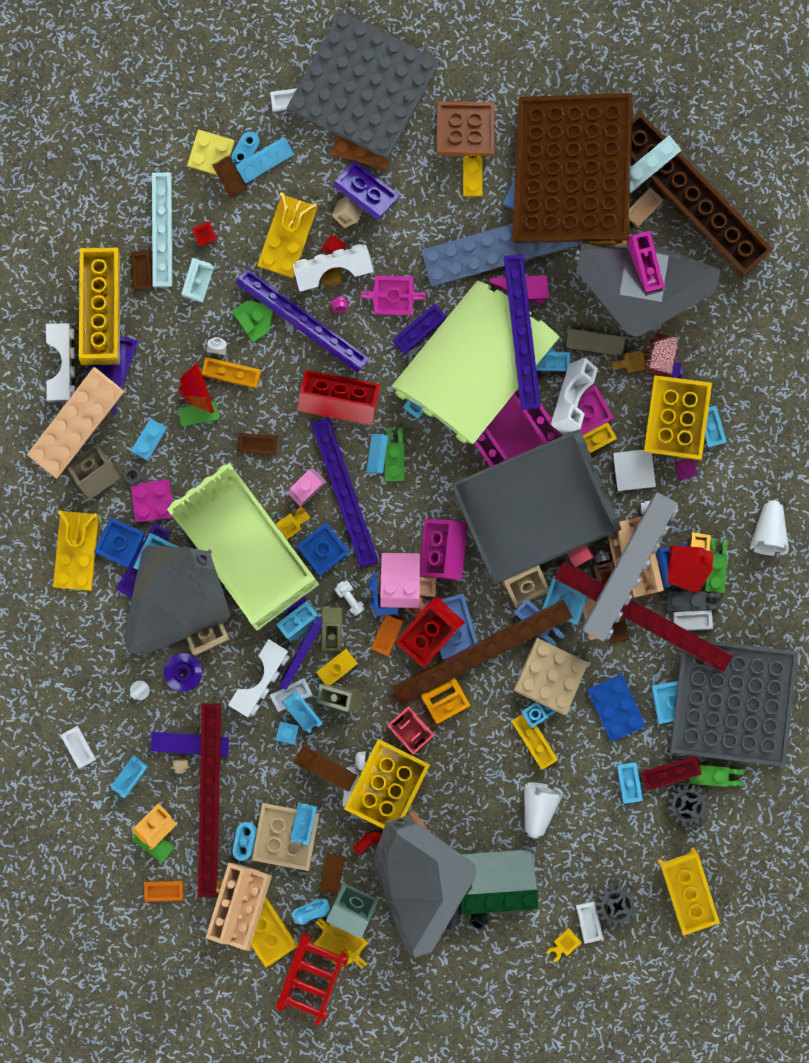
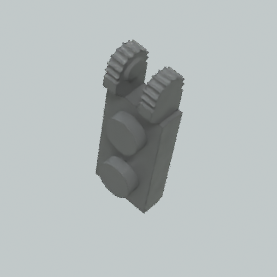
(691, 601)

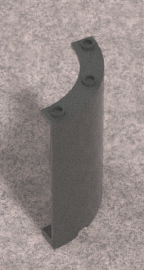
(535, 507)

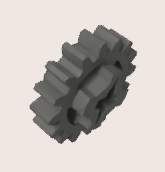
(692, 813)
(611, 914)

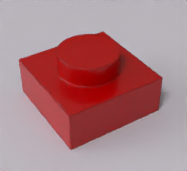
(204, 234)
(333, 244)

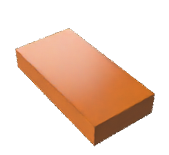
(387, 635)
(163, 891)

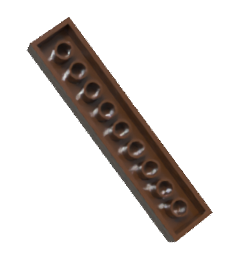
(700, 203)

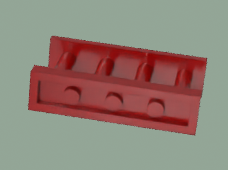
(293, 982)

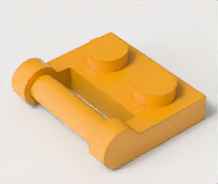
(449, 705)

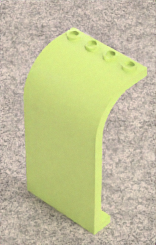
(245, 546)

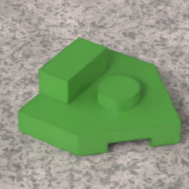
(254, 319)

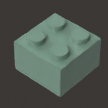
(352, 910)

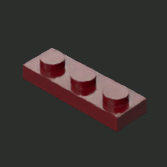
(671, 773)

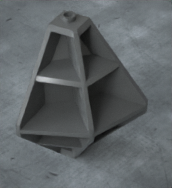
(615, 282)
(173, 598)
(420, 882)

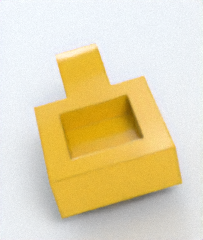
(291, 524)

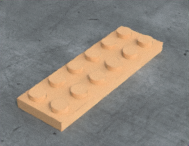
(75, 422)

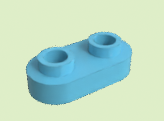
(244, 148)
(243, 840)
(310, 911)

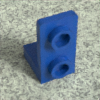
(375, 604)

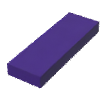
(419, 329)

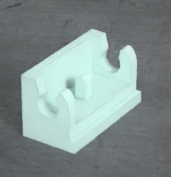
(197, 280)

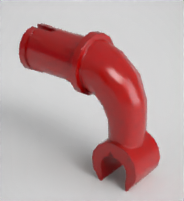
(368, 839)

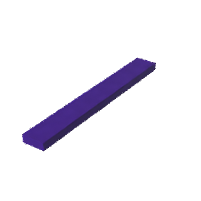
(302, 320)
(522, 332)
(344, 492)

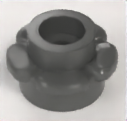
(132, 472)
(601, 557)

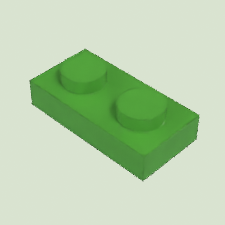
(160, 851)

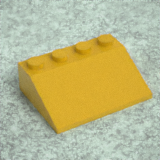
(678, 417)
(386, 785)

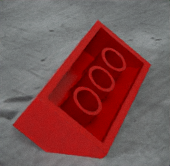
(338, 397)

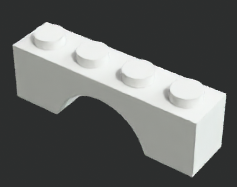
(310, 271)
(60, 337)
(577, 379)
(246, 700)

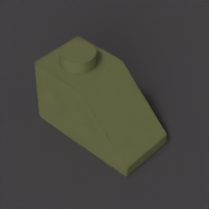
(331, 628)
(340, 697)

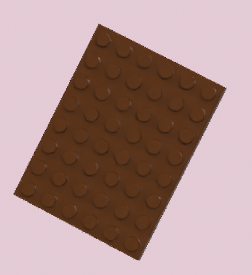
(573, 168)

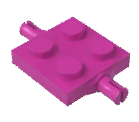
(393, 295)

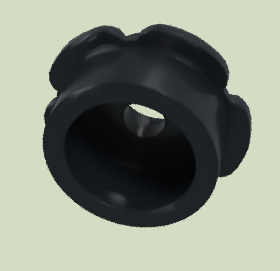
(478, 920)

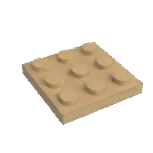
(550, 676)
(274, 837)

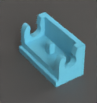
(297, 622)
(301, 711)
(129, 776)
(303, 823)

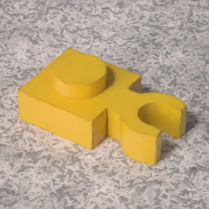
(565, 944)

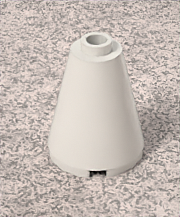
(770, 531)
(539, 807)

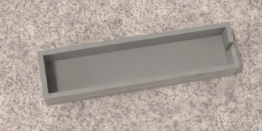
(629, 566)

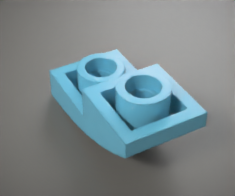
(536, 713)

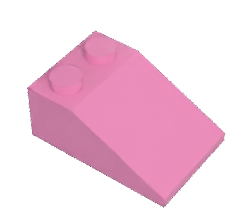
(400, 580)

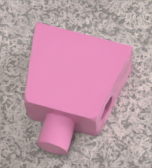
(306, 487)

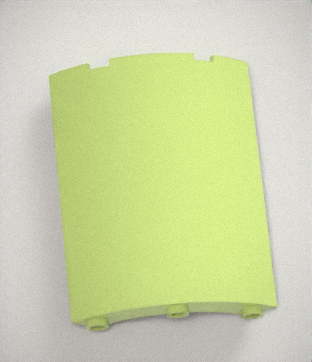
(470, 364)

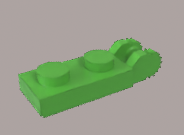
(394, 457)
(717, 578)
(717, 776)

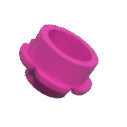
(340, 304)

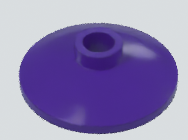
(173, 668)

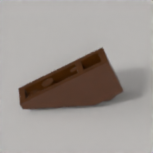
(325, 768)

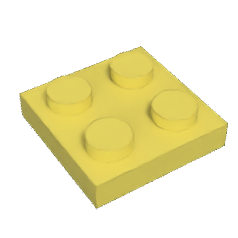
(209, 149)

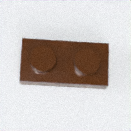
(229, 177)

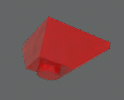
(195, 389)
(689, 567)

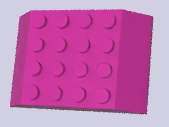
(515, 432)

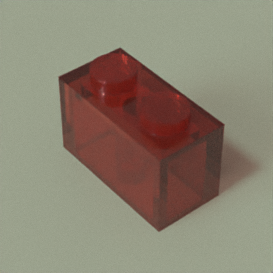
(662, 355)

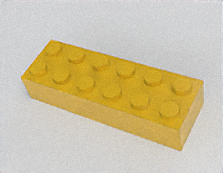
(99, 306)

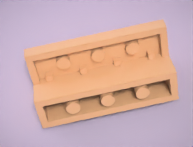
(651, 579)
(238, 906)

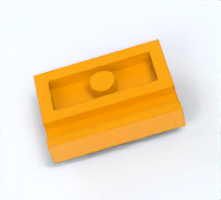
(154, 826)

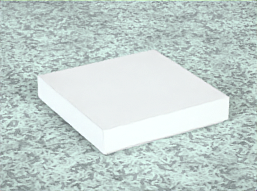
(634, 470)

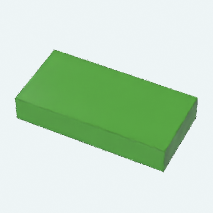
(192, 415)

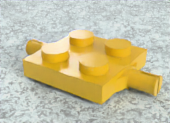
(336, 940)

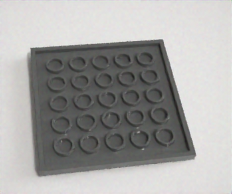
(363, 85)
(738, 711)

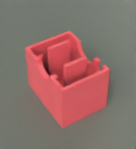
(410, 730)

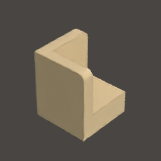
(347, 212)

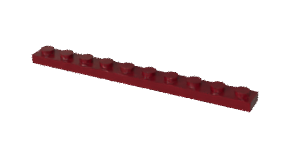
(648, 620)
(209, 799)

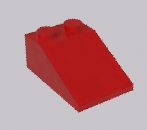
(430, 632)

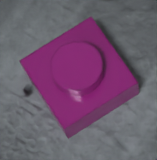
(685, 468)

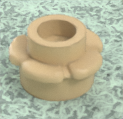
(180, 766)

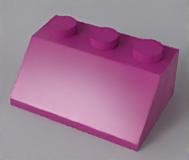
(443, 549)

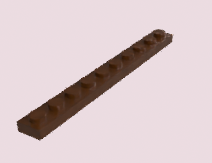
(482, 651)

